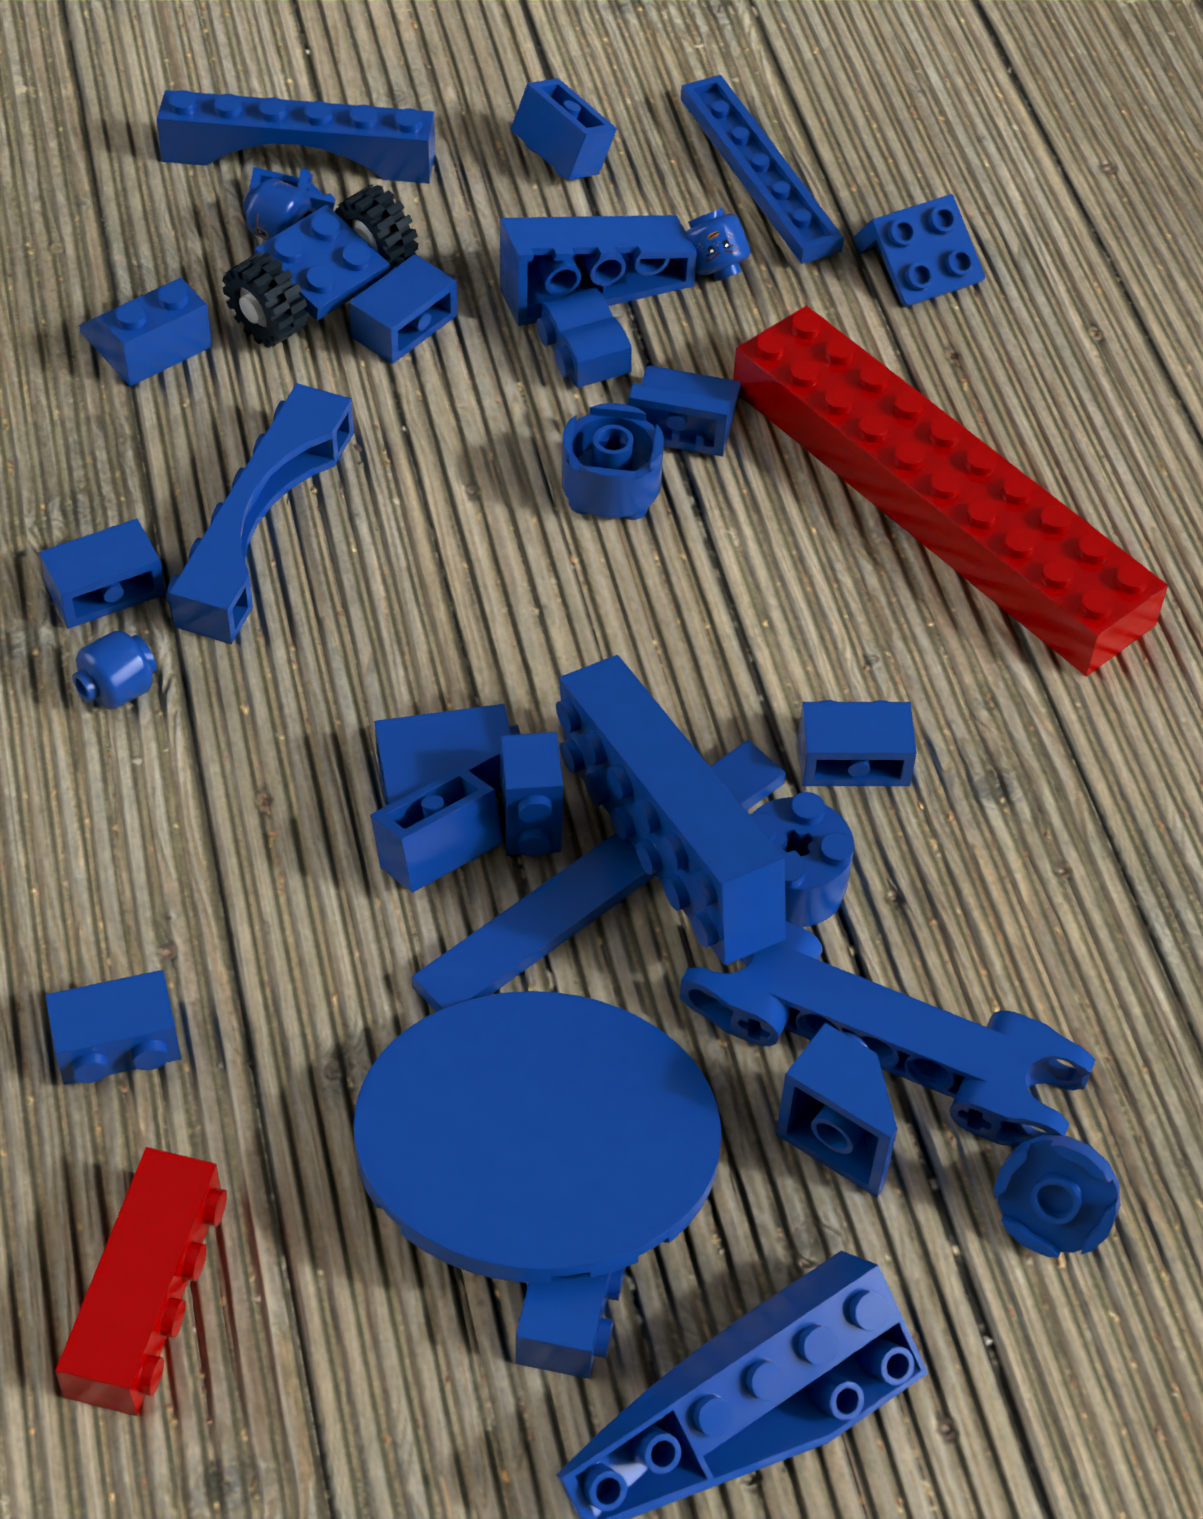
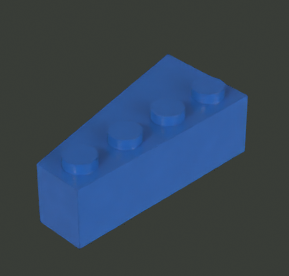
(615, 254)

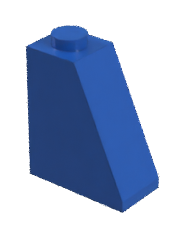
(430, 745)

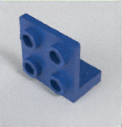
(924, 250)
(688, 407)

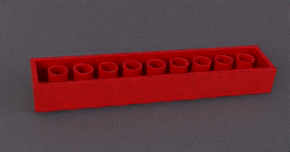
(950, 490)

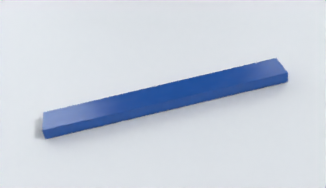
(569, 900)

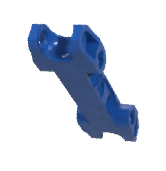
(974, 1064)

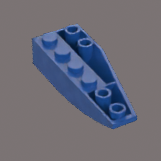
(753, 1394)

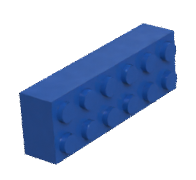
(673, 810)

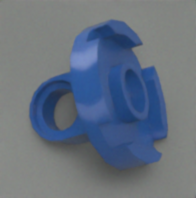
(1057, 1195)

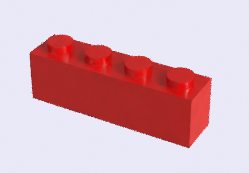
(141, 1282)

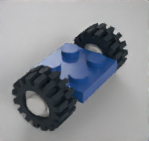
(319, 264)

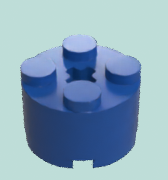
(612, 462)
(816, 854)

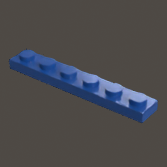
(762, 169)

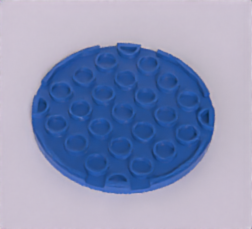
(537, 1136)

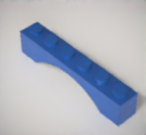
(386, 140)
(304, 439)

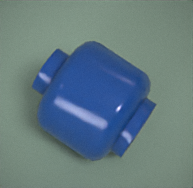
(114, 670)

